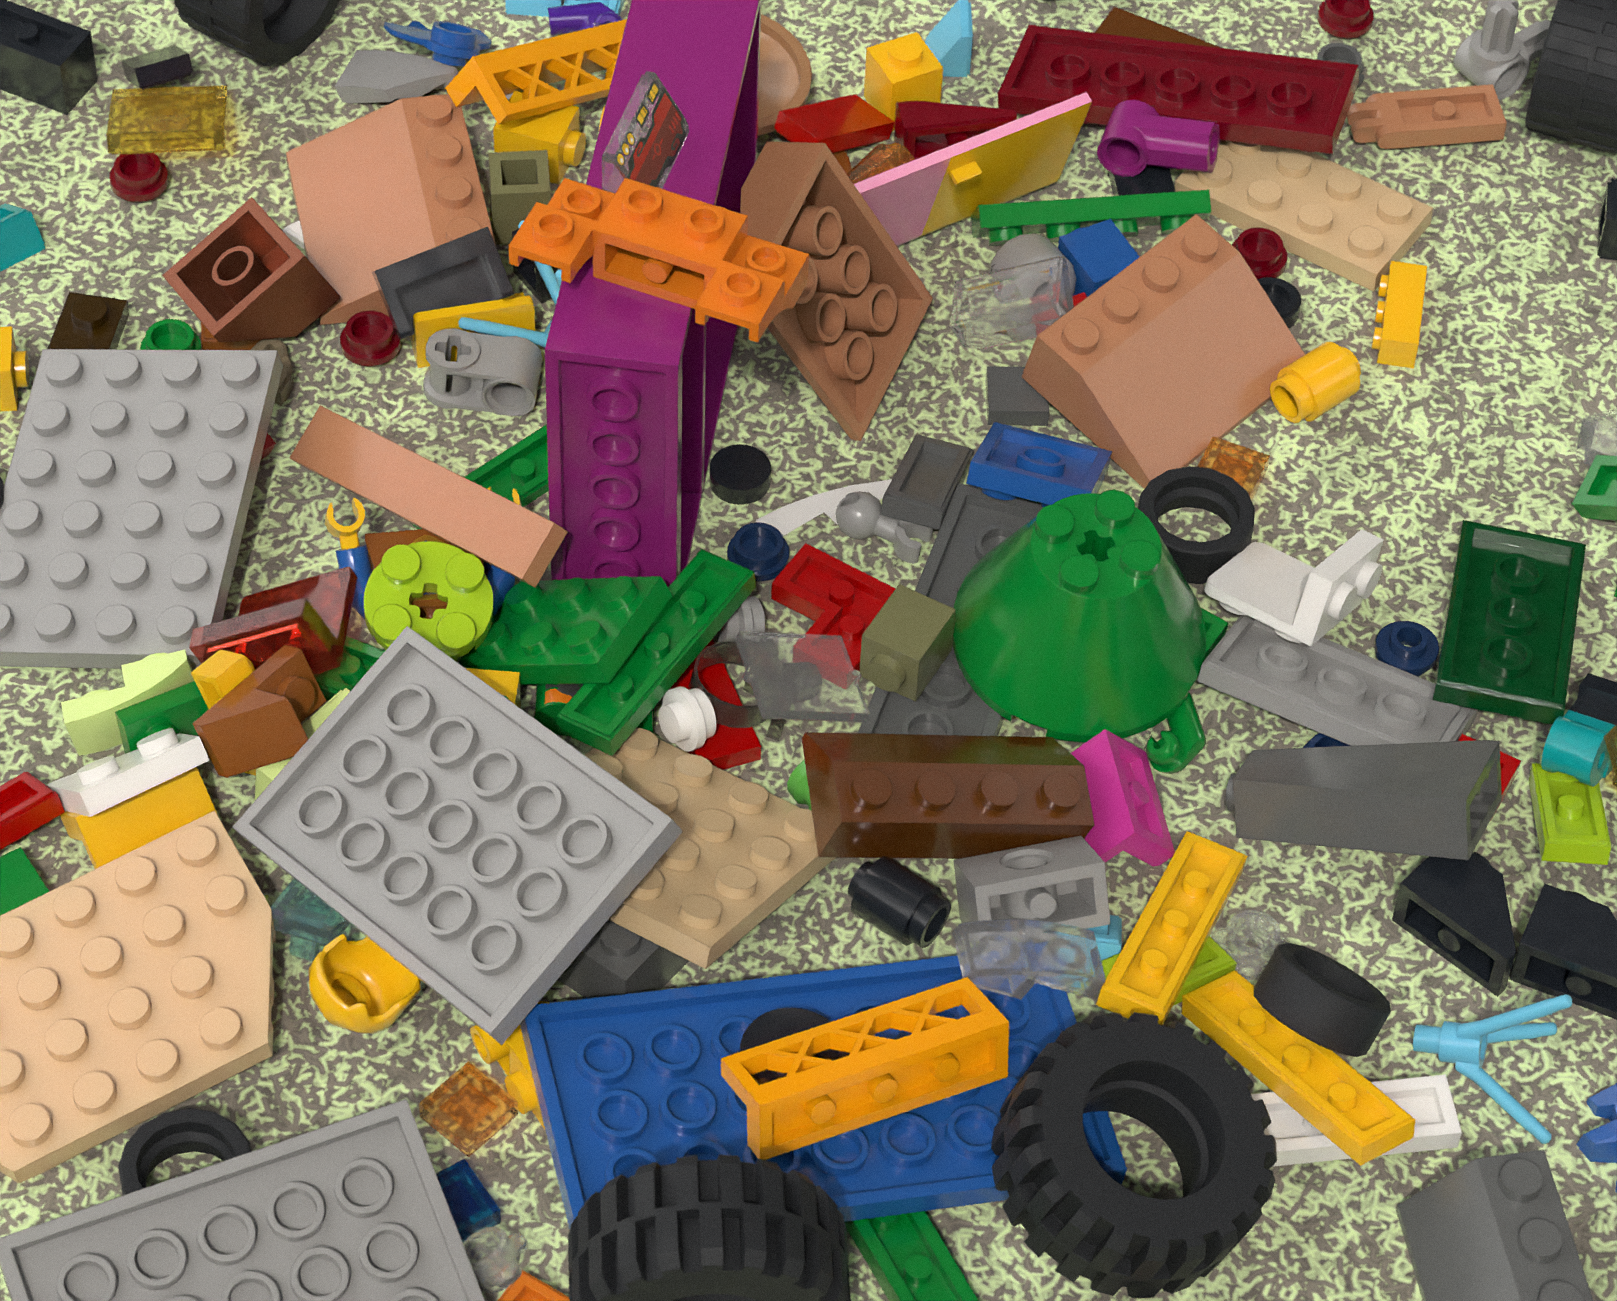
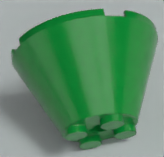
(1081, 622)

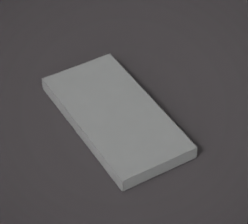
(1330, 689)

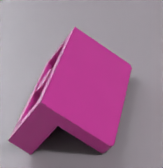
(1123, 801)

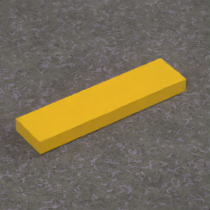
(1172, 929)
(1298, 1070)

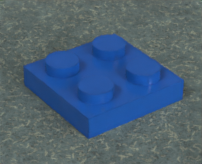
(1035, 466)

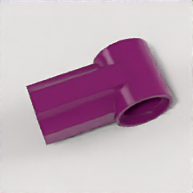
(1143, 138)

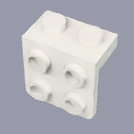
(1293, 596)

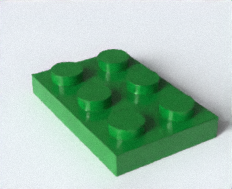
(570, 628)

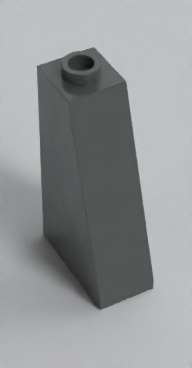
(1370, 797)

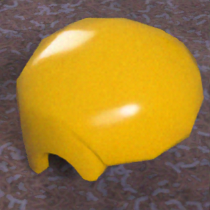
(360, 985)

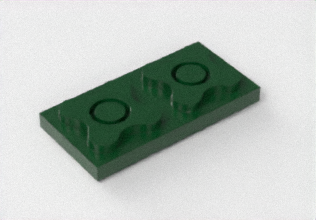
(1510, 623)

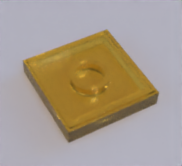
(168, 119)

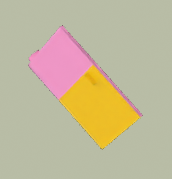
(975, 172)

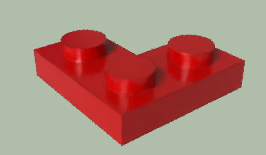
(832, 595)

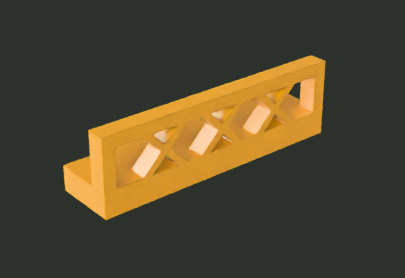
(537, 65)
(880, 1073)

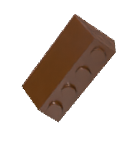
(941, 794)

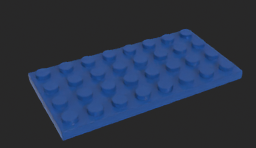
(644, 1085)

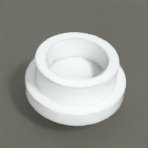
(687, 718)

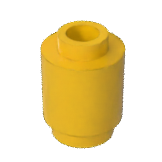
(1316, 382)

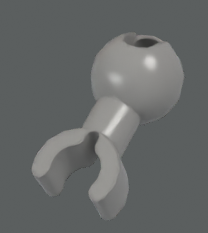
(860, 519)

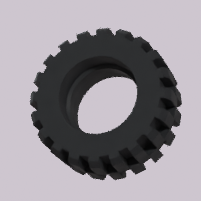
(1185, 1098)
(709, 1236)

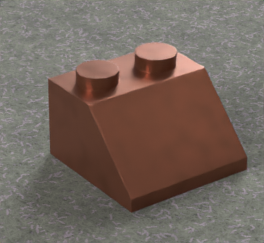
(250, 280)

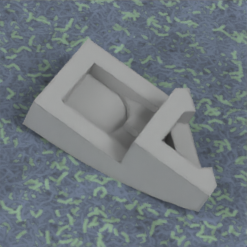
(390, 76)

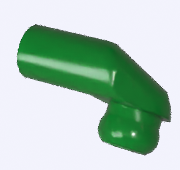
(1180, 743)

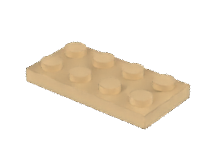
(1314, 208)

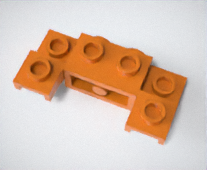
(665, 249)

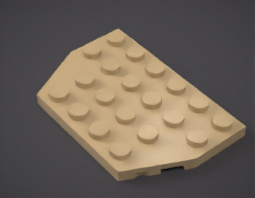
(130, 994)

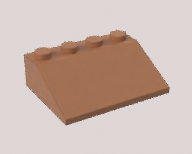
(384, 194)
(859, 290)
(1165, 353)

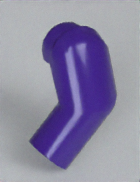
(579, 17)

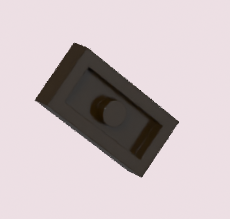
(90, 323)

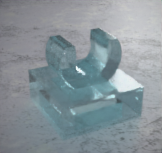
(306, 920)

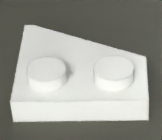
(120, 778)

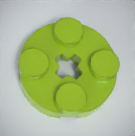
(434, 568)

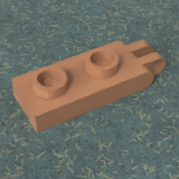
(1428, 117)

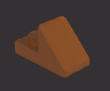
(261, 715)

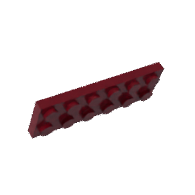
(1245, 92)

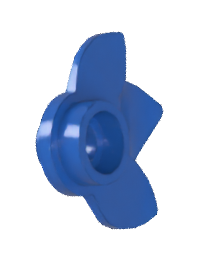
(449, 41)

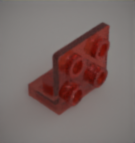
(300, 614)

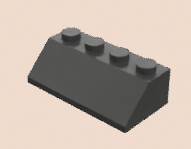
(1493, 1234)

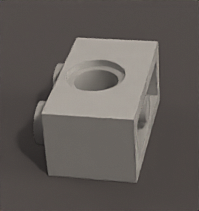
(1037, 882)

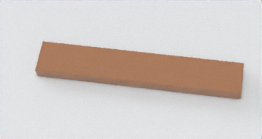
(429, 496)

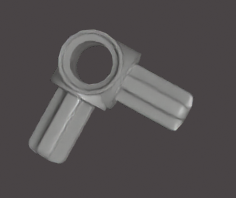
(1496, 53)

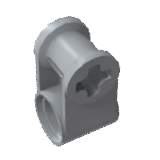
(488, 375)

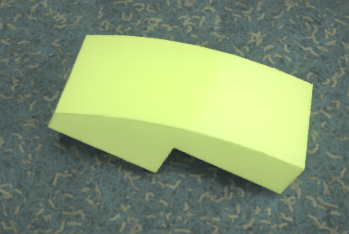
(92, 717)

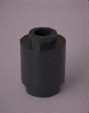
(898, 902)

